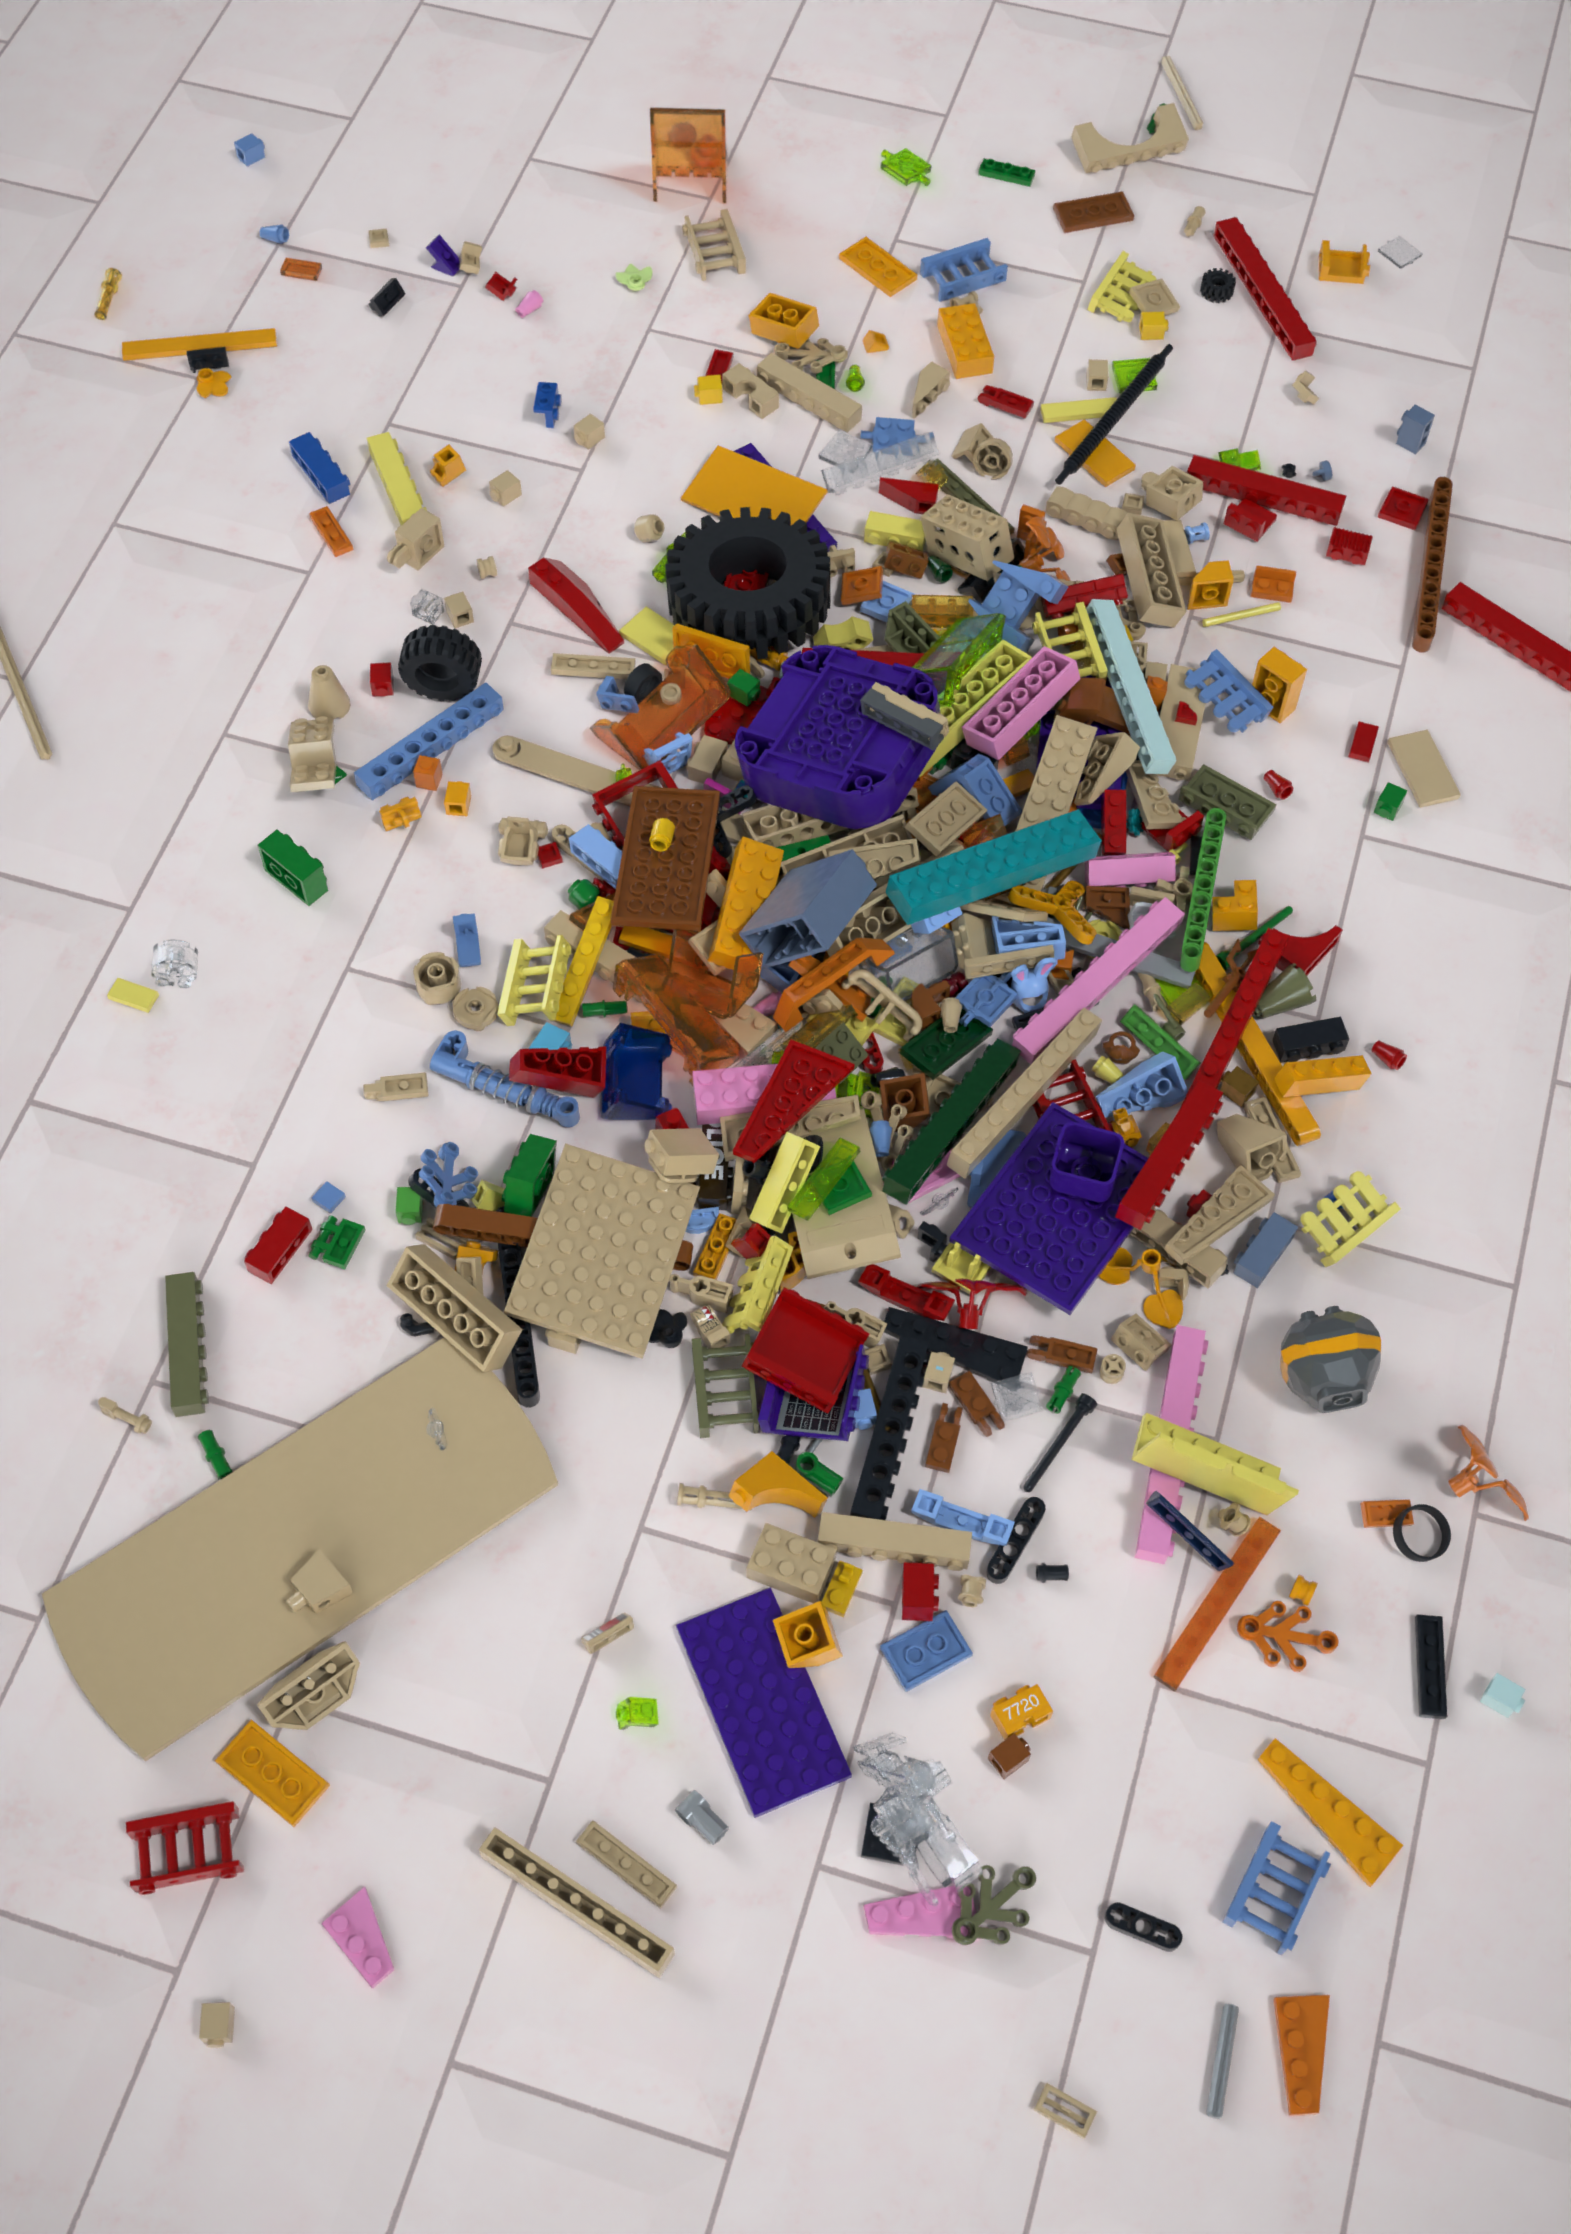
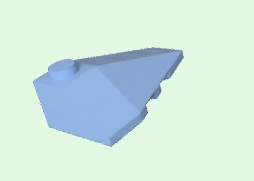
(1148, 1086)

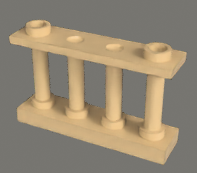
(728, 235)

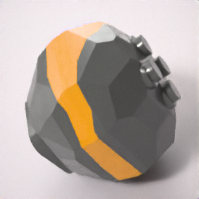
(1331, 1359)

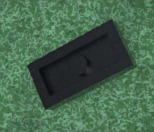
(387, 297)
(207, 358)

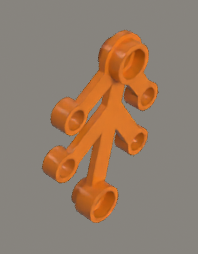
(1283, 1634)

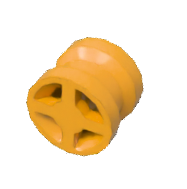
(1303, 1590)

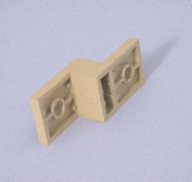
(312, 754)

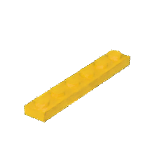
(584, 961)

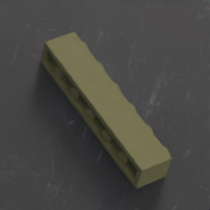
(185, 1344)

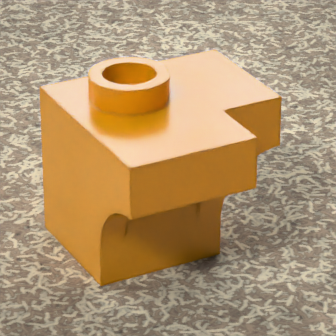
(447, 465)
(474, 1249)

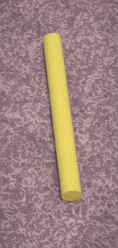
(1241, 614)

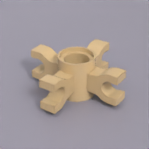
(1181, 888)

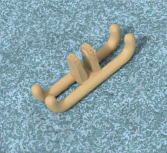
(886, 999)

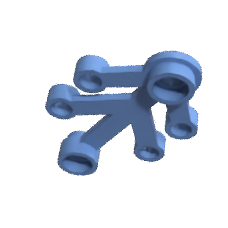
(443, 1195)

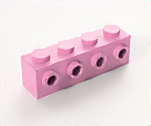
(1130, 869)

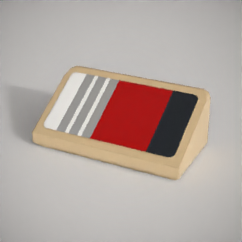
(608, 1632)

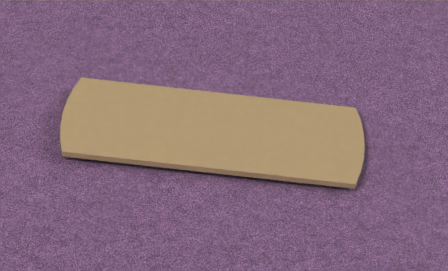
(199, 1597)

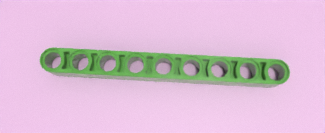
(1203, 890)

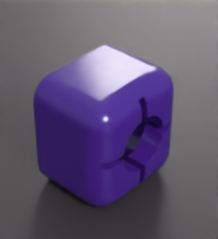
(1079, 1140)

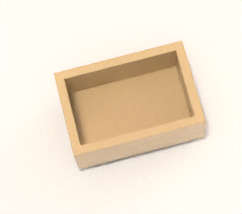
(791, 1563)

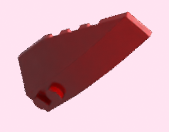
(575, 601)

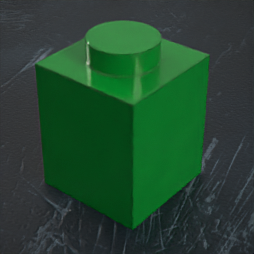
(744, 687)
(1390, 801)

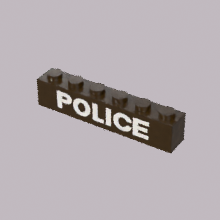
(714, 1187)

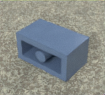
(1414, 429)

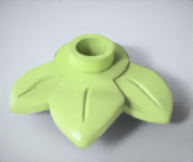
(634, 277)

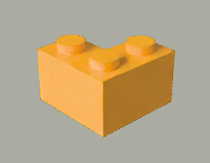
(1236, 911)

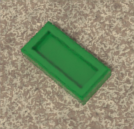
(827, 375)

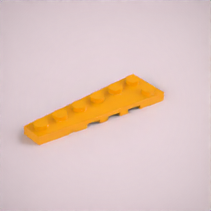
(1349, 1829)

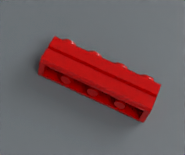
(1104, 589)

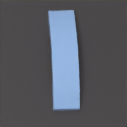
(950, 1516)

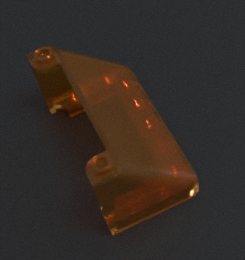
(657, 722)
(676, 1012)

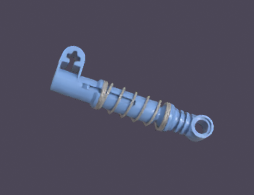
(489, 1081)

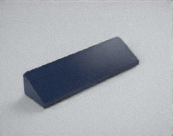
(1189, 1532)

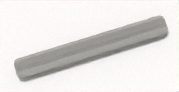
(1222, 2061)

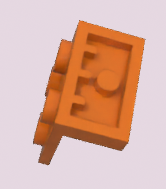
(1025, 532)

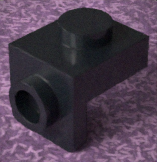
(932, 1236)

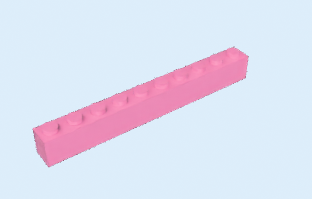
(1099, 978)
(1177, 1407)

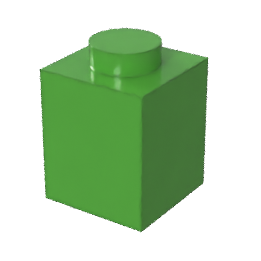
(408, 1206)

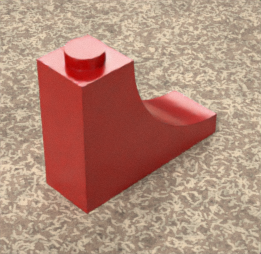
(1307, 951)

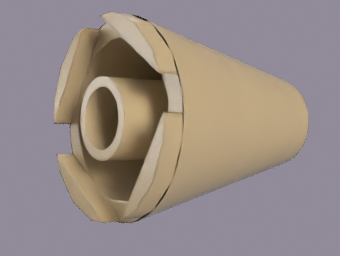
(327, 694)

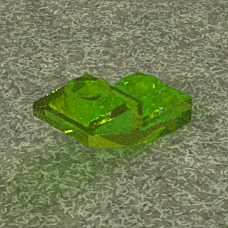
(1247, 460)

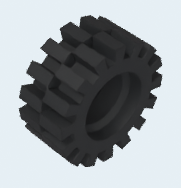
(1222, 292)

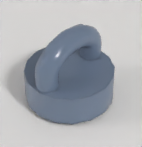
(1325, 470)

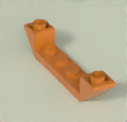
(787, 1011)

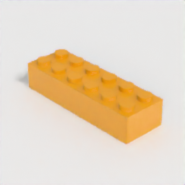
(749, 884)

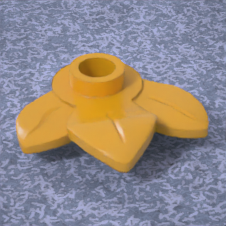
(212, 382)

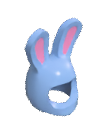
(1032, 983)

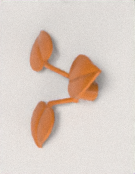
(1048, 539)
(1468, 1480)

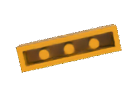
(1322, 1076)

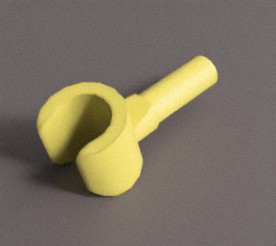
(1177, 852)

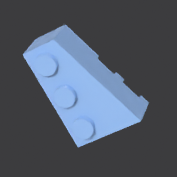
(1019, 935)

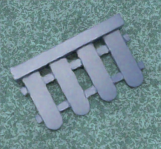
(1238, 688)

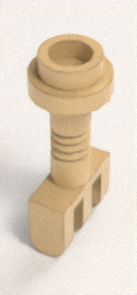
(111, 1409)

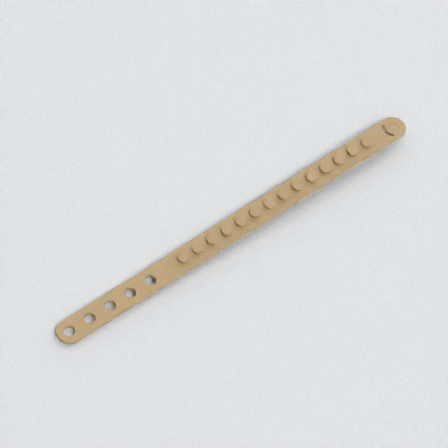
(590, 777)

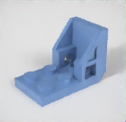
(985, 784)

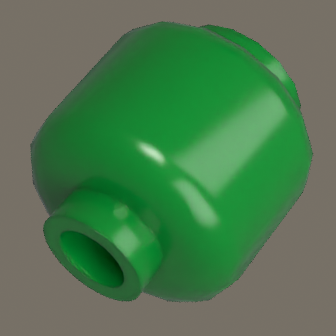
(582, 893)

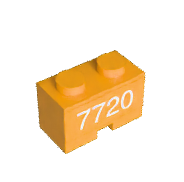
(1024, 1708)

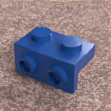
(547, 402)

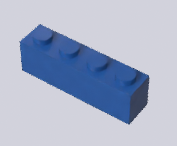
(320, 467)

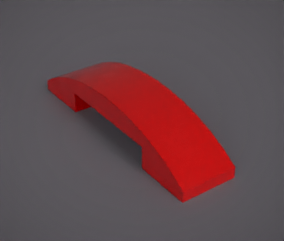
(905, 1295)

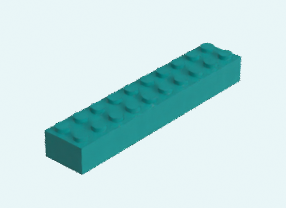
(992, 867)

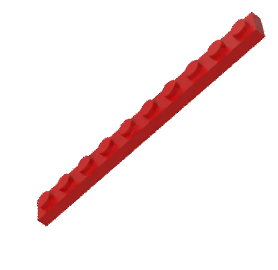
(1241, 1009)

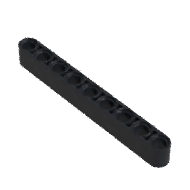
(525, 1358)

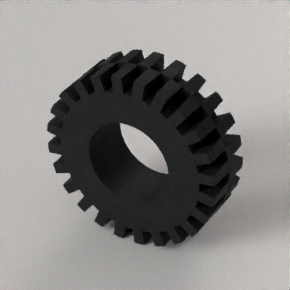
(750, 543)

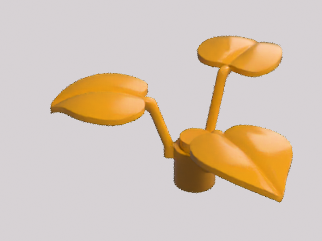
(1160, 1309)

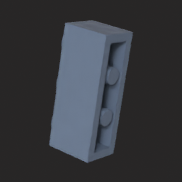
(1264, 1249)

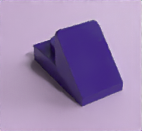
(445, 257)

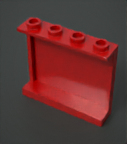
(805, 1349)

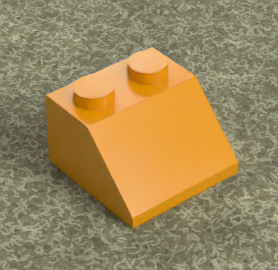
(1211, 586)
(807, 1637)

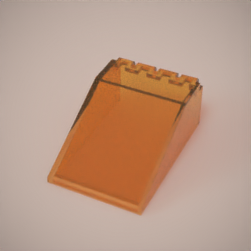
(688, 143)

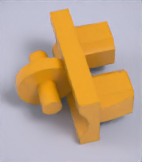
(400, 814)
(1126, 1127)

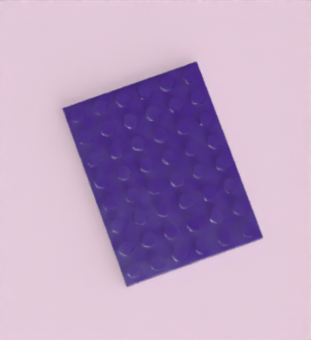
(1042, 1236)

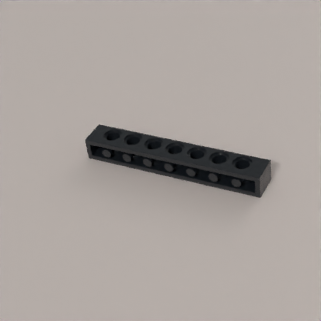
(908, 1351)

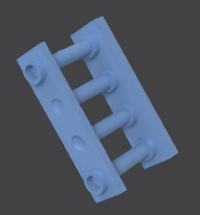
(958, 257)
(1251, 1889)

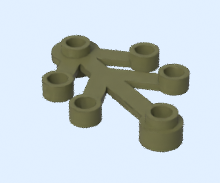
(990, 1907)

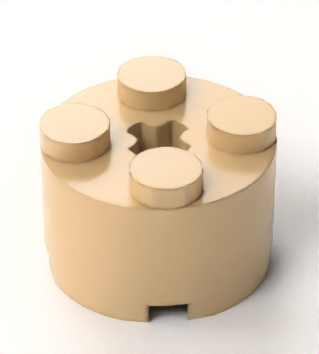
(437, 978)

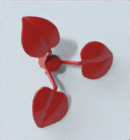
(969, 1312)

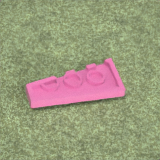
(916, 1916)

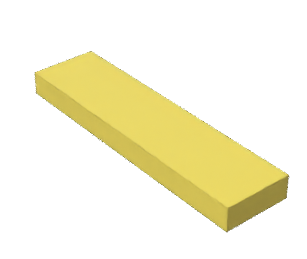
(1076, 410)

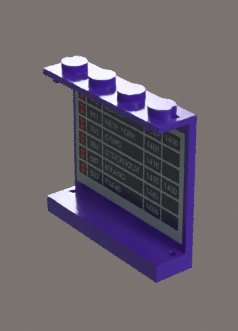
(792, 1416)

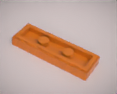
(331, 531)

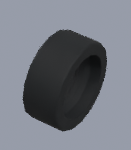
(642, 681)

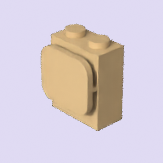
(680, 1154)

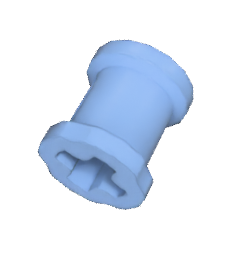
(1201, 530)

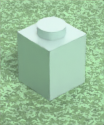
(1503, 1696)

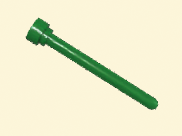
(1221, 956)

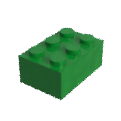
(293, 867)
(529, 1175)

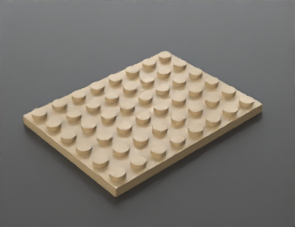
(602, 1251)

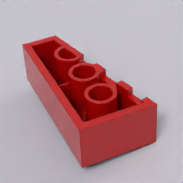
(563, 1069)

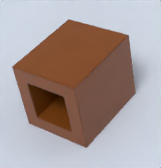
(1010, 1755)

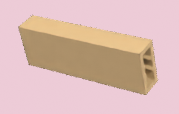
(1181, 736)

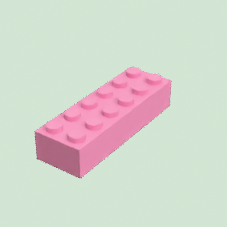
(1021, 703)
(731, 1091)

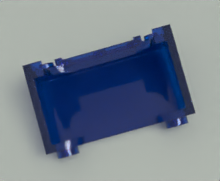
(634, 1074)

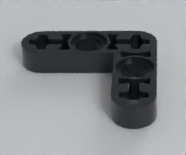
(734, 809)

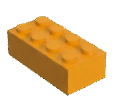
(965, 341)

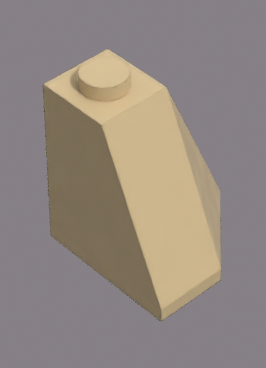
(1252, 1144)

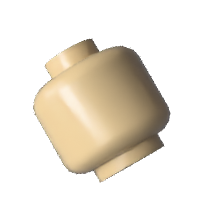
(649, 528)

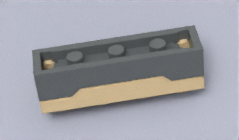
(905, 716)

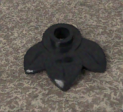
(668, 1328)

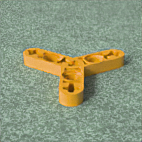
(1059, 905)

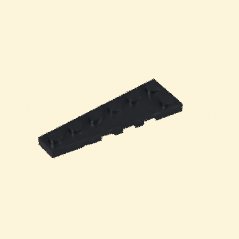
(975, 1351)

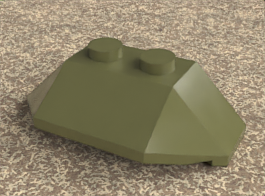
(908, 631)

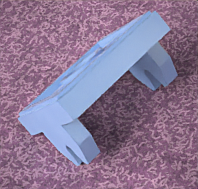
(682, 742)

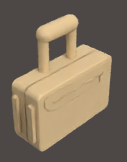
(972, 938)

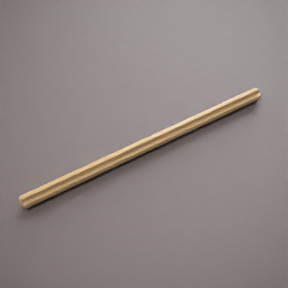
(23, 699)

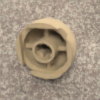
(993, 458)

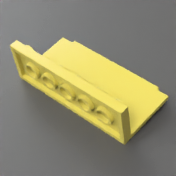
(1210, 1465)

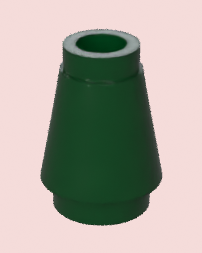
(941, 571)

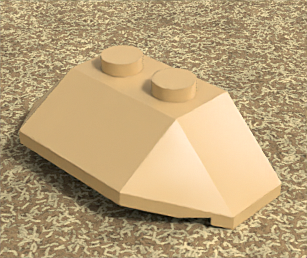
(312, 1689)

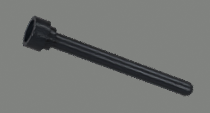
(1084, 1405)

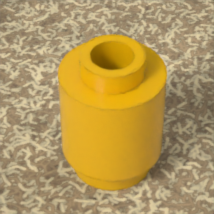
(662, 834)

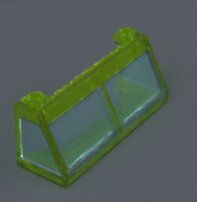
(959, 651)

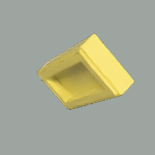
(133, 995)

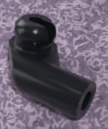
(413, 1327)

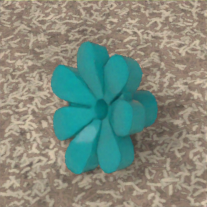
(1133, 822)

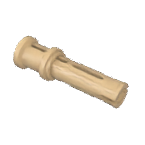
(701, 1500)

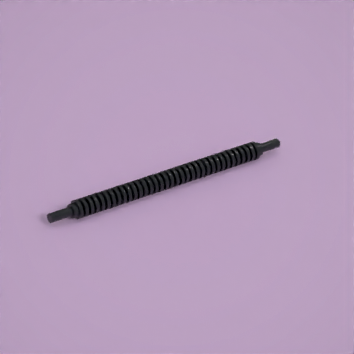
(1114, 414)

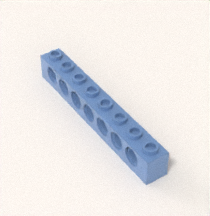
(429, 740)

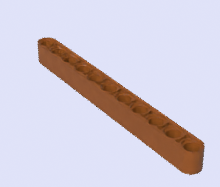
(1432, 565)
(508, 1228)

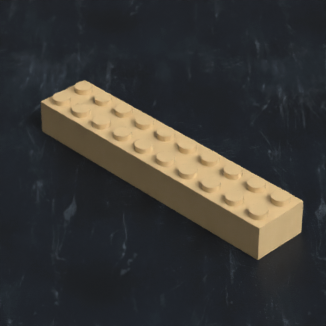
(1055, 780)

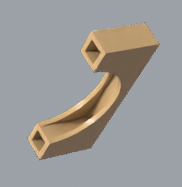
(1099, 153)

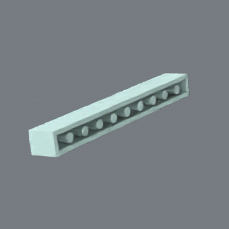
(1131, 688)

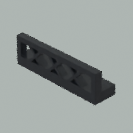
(979, 587)

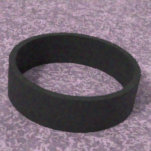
(1442, 1522)

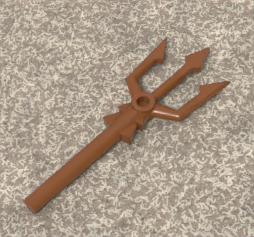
(1232, 980)

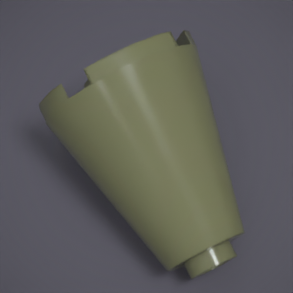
(1285, 993)

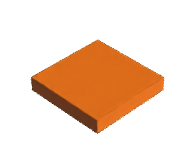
(862, 585)

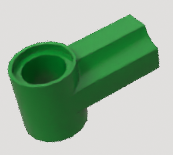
(820, 1475)

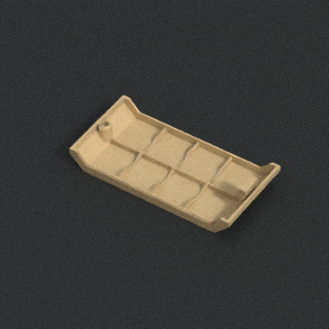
(858, 1231)

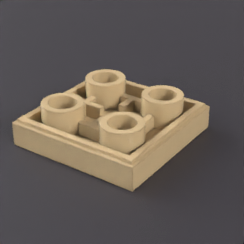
(740, 1187)

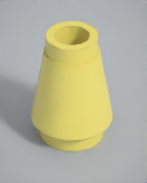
(1107, 1070)

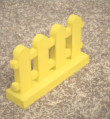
(1114, 292)
(1358, 1214)
(764, 1283)

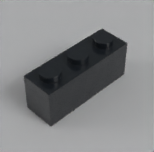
(1310, 1039)

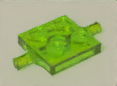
(906, 167)

